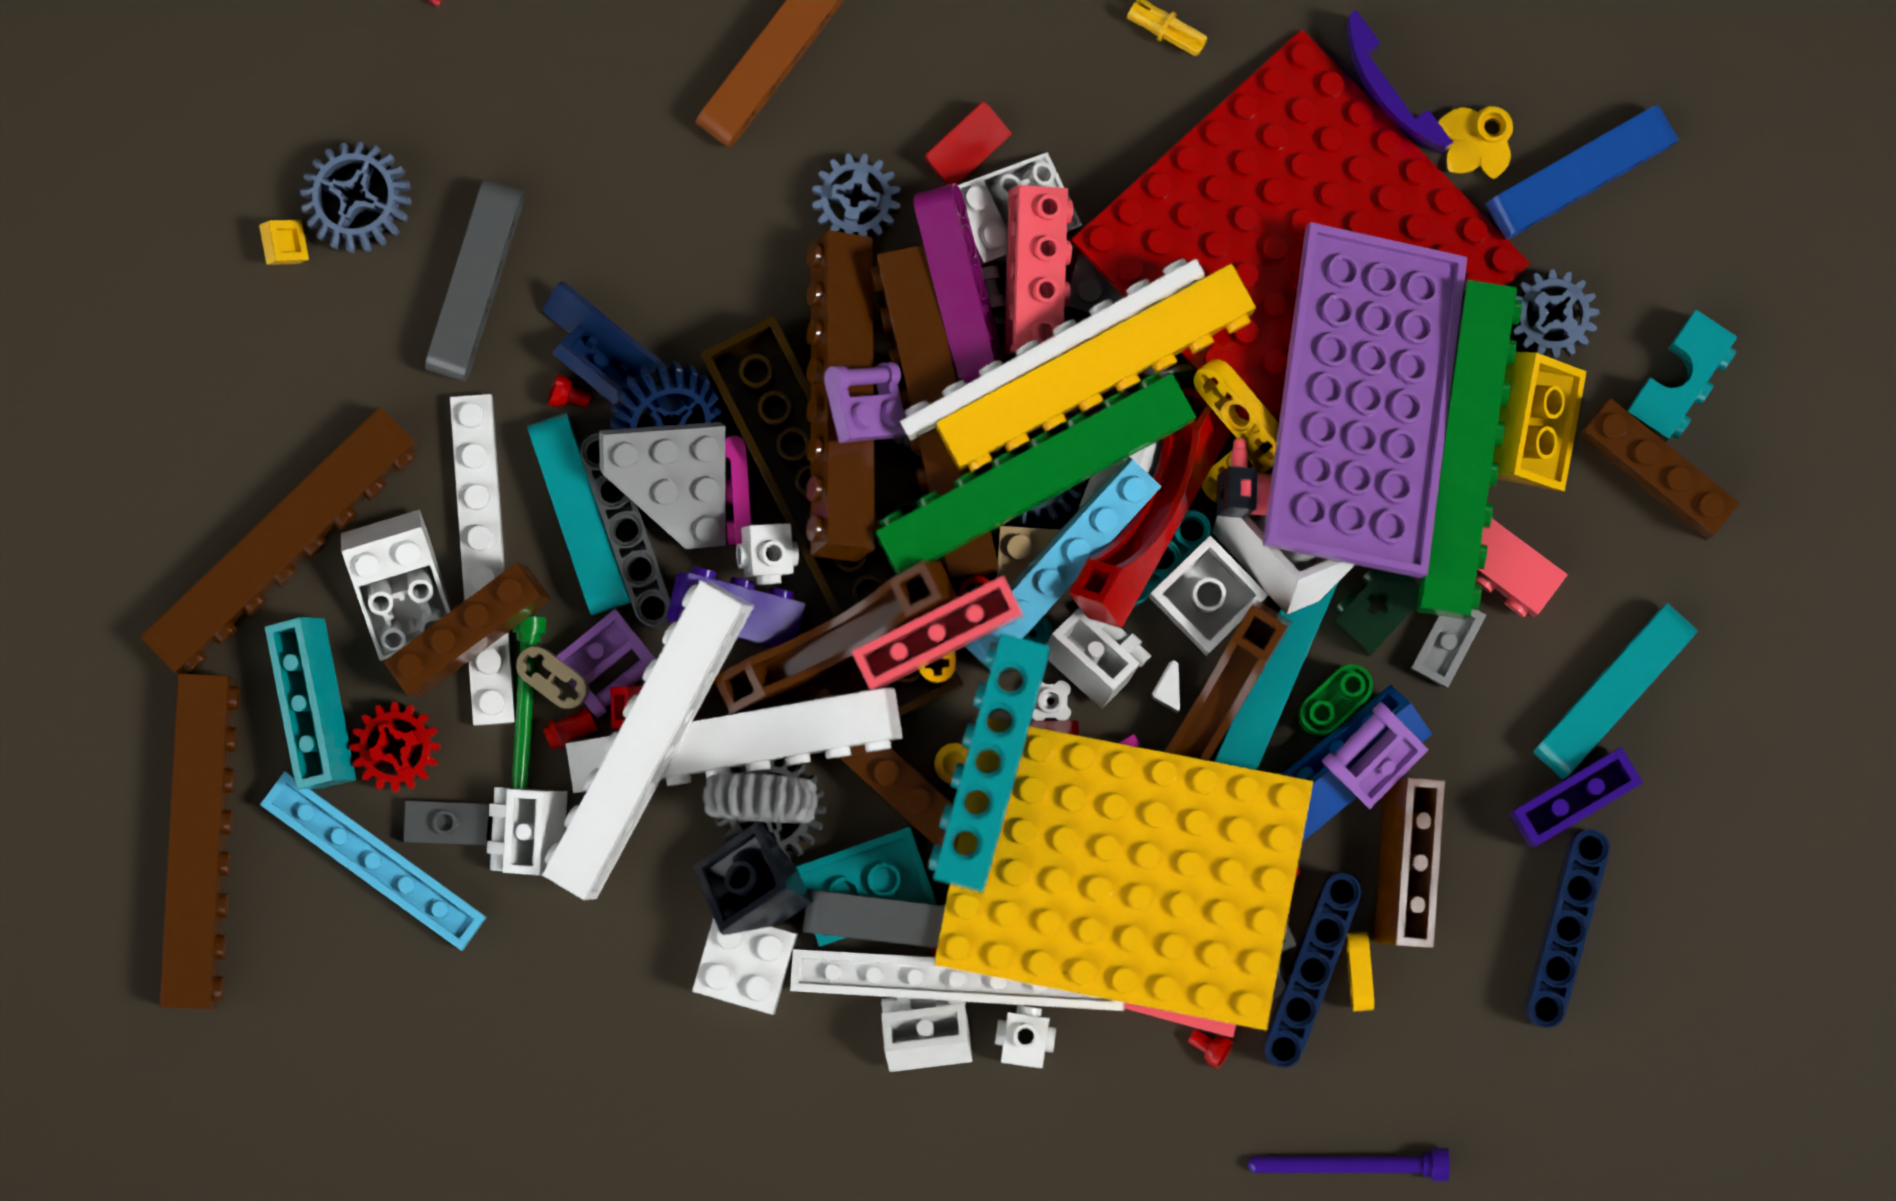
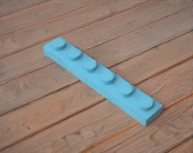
(1068, 551)
(374, 861)

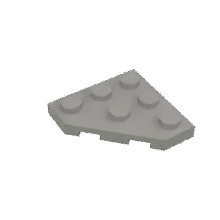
(672, 477)

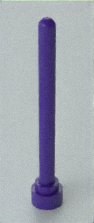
(1431, 1164)

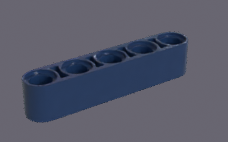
(1581, 912)
(1327, 955)

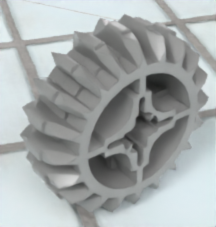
(760, 798)

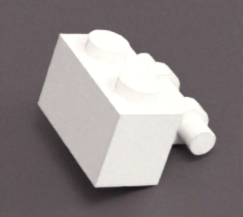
(1096, 656)
(525, 828)
(924, 1033)

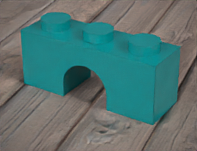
(1703, 349)

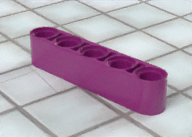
(958, 280)

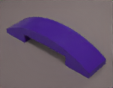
(1423, 129)

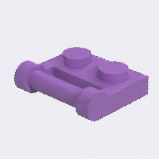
(866, 416)
(599, 651)
(1382, 762)

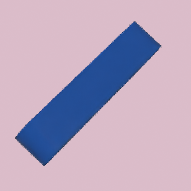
(1582, 172)

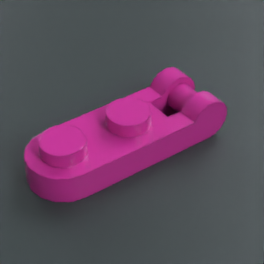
(738, 488)

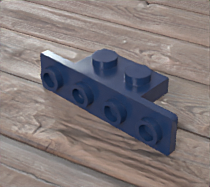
(595, 344)

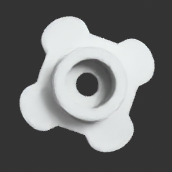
(1059, 709)

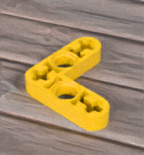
(1256, 431)

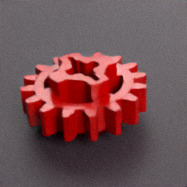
(412, 739)

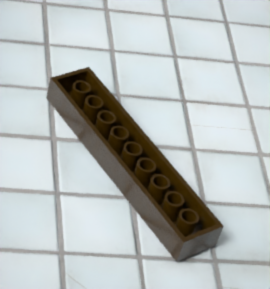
(769, 406)

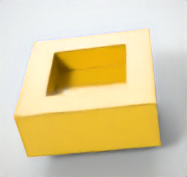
(284, 242)

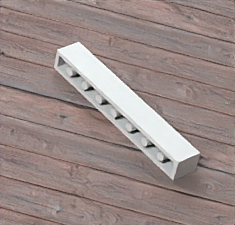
(766, 736)
(646, 740)

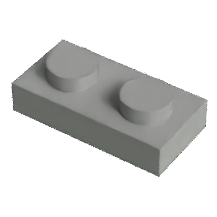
(1446, 647)

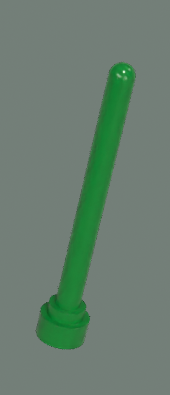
(528, 634)

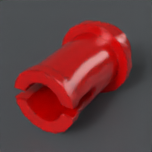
(569, 729)

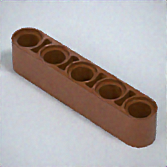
(764, 67)

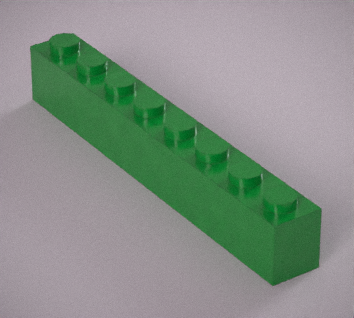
(1469, 448)
(1035, 475)

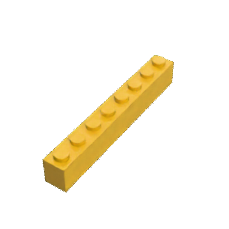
(1095, 368)

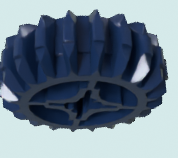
(671, 393)

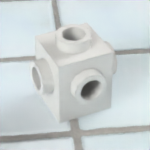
(781, 550)
(1025, 1054)

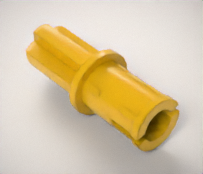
(1167, 27)

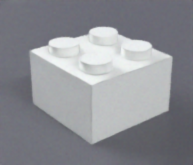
(1207, 595)
(746, 967)

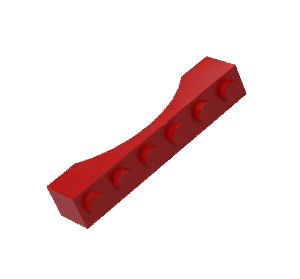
(1119, 572)

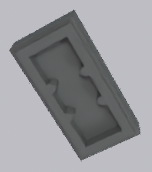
(446, 823)

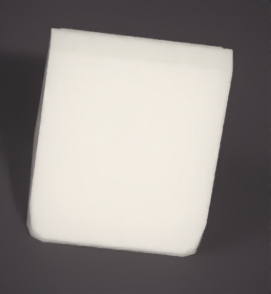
(1167, 688)

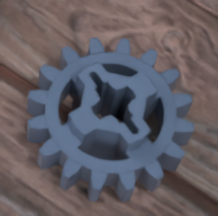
(837, 195)
(1567, 327)

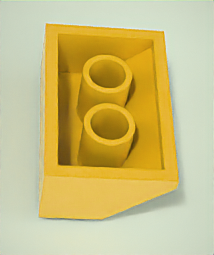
(1539, 421)

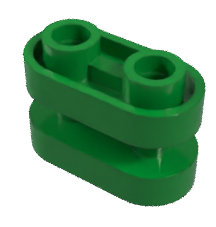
(1335, 700)

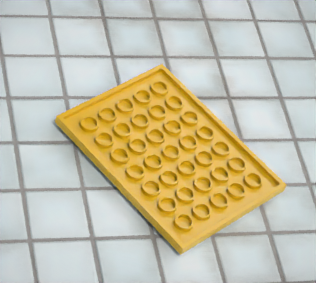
(1133, 878)

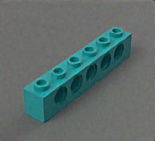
(1030, 662)

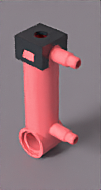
(1241, 488)

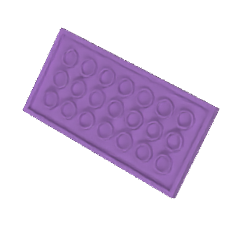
(1365, 401)

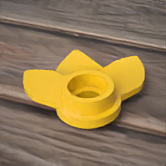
(1473, 145)

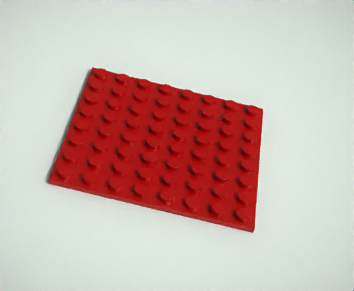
(1250, 178)

